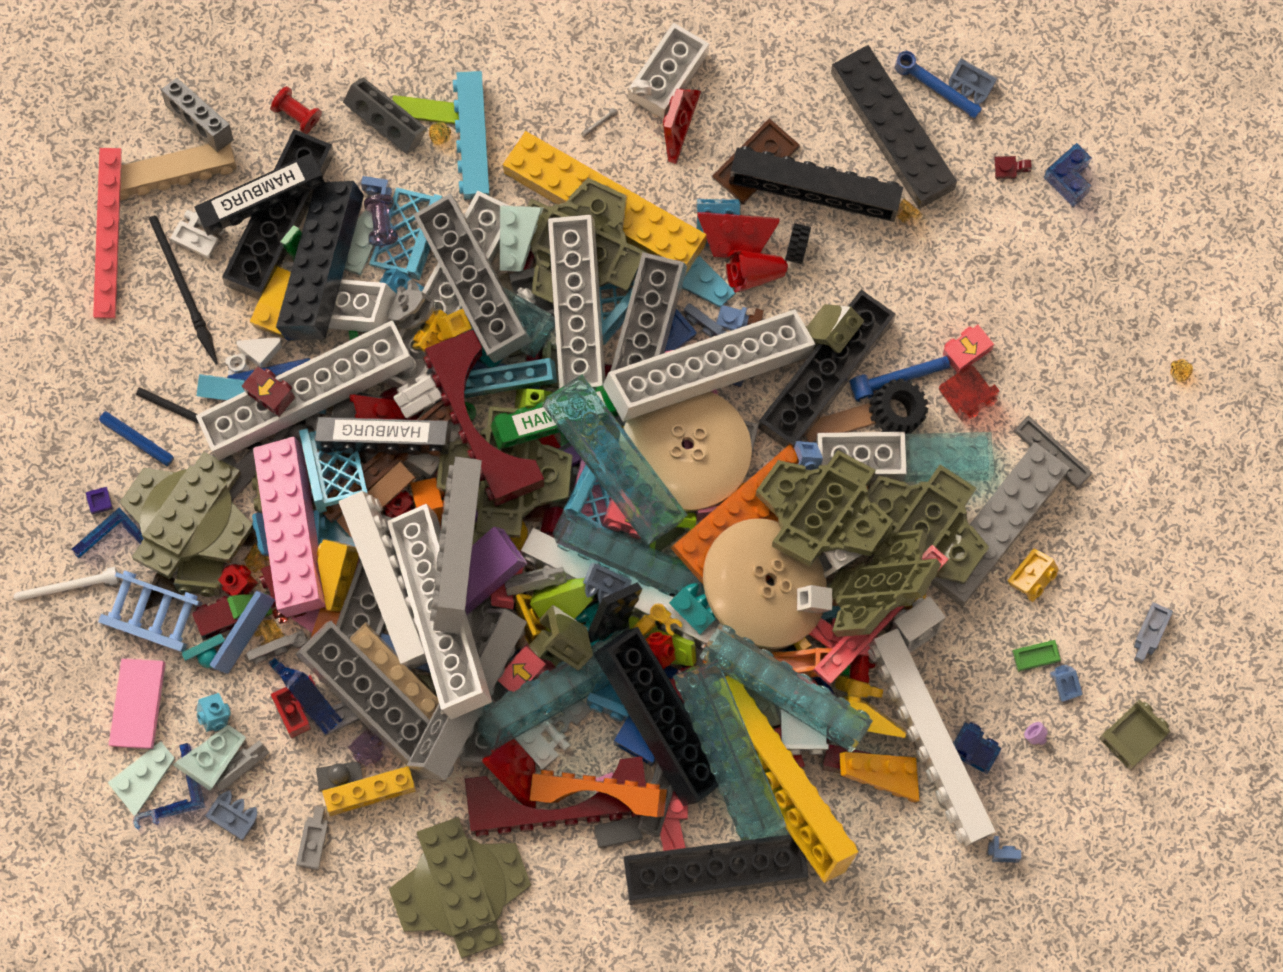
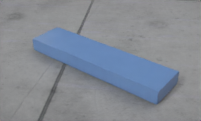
(242, 632)

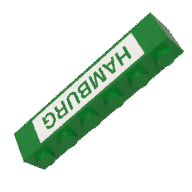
(532, 423)

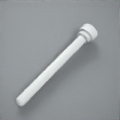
(108, 577)

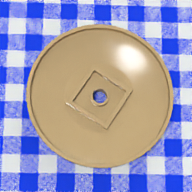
(719, 453)
(738, 588)

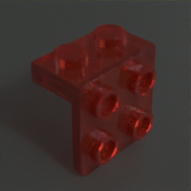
(968, 393)

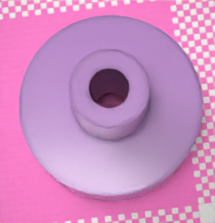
(1036, 733)

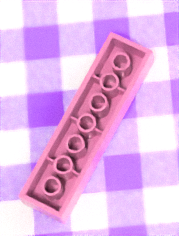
(289, 526)

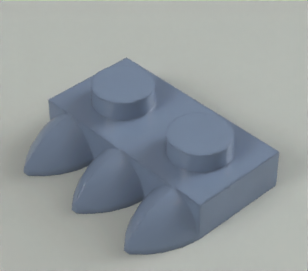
(973, 80)
(604, 581)
(231, 816)

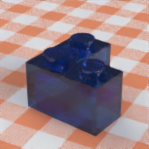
(1066, 177)
(975, 749)

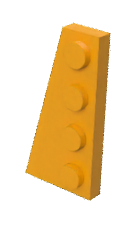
(883, 772)

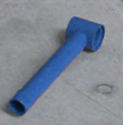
(935, 83)
(864, 387)

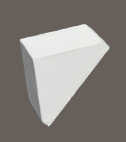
(260, 350)

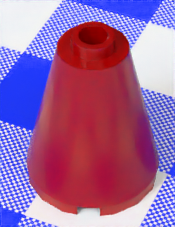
(753, 269)

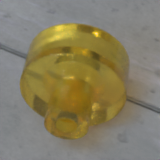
(439, 133)
(1181, 370)

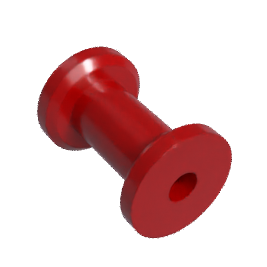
(285, 102)

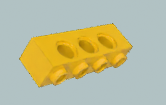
(369, 791)

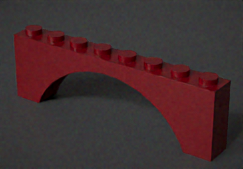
(503, 474)
(495, 812)

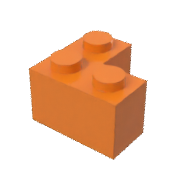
(427, 493)

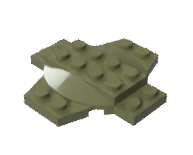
(615, 257)
(552, 462)
(824, 508)
(940, 512)
(186, 515)
(887, 582)
(459, 887)

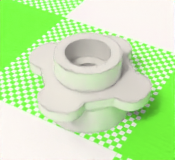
(641, 88)
(526, 294)
(231, 361)

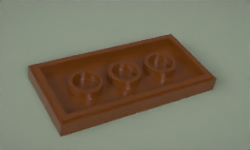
(766, 138)

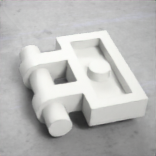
(193, 238)
(537, 746)

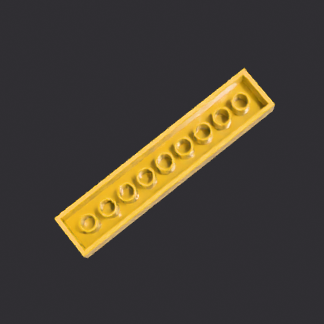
(645, 224)
(803, 810)

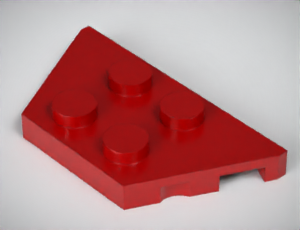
(678, 121)
(735, 232)
(378, 408)
(514, 770)

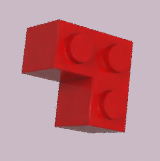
(291, 711)

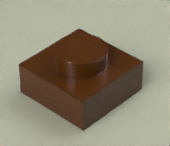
(758, 316)

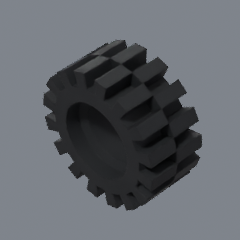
(798, 243)

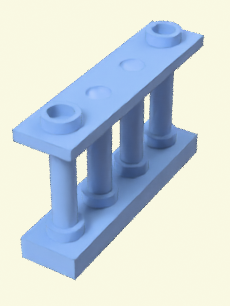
(134, 626)

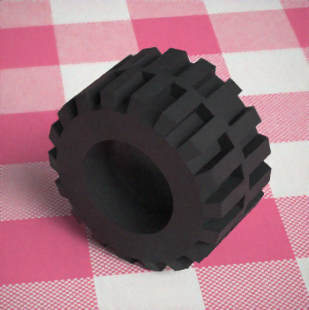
(908, 396)

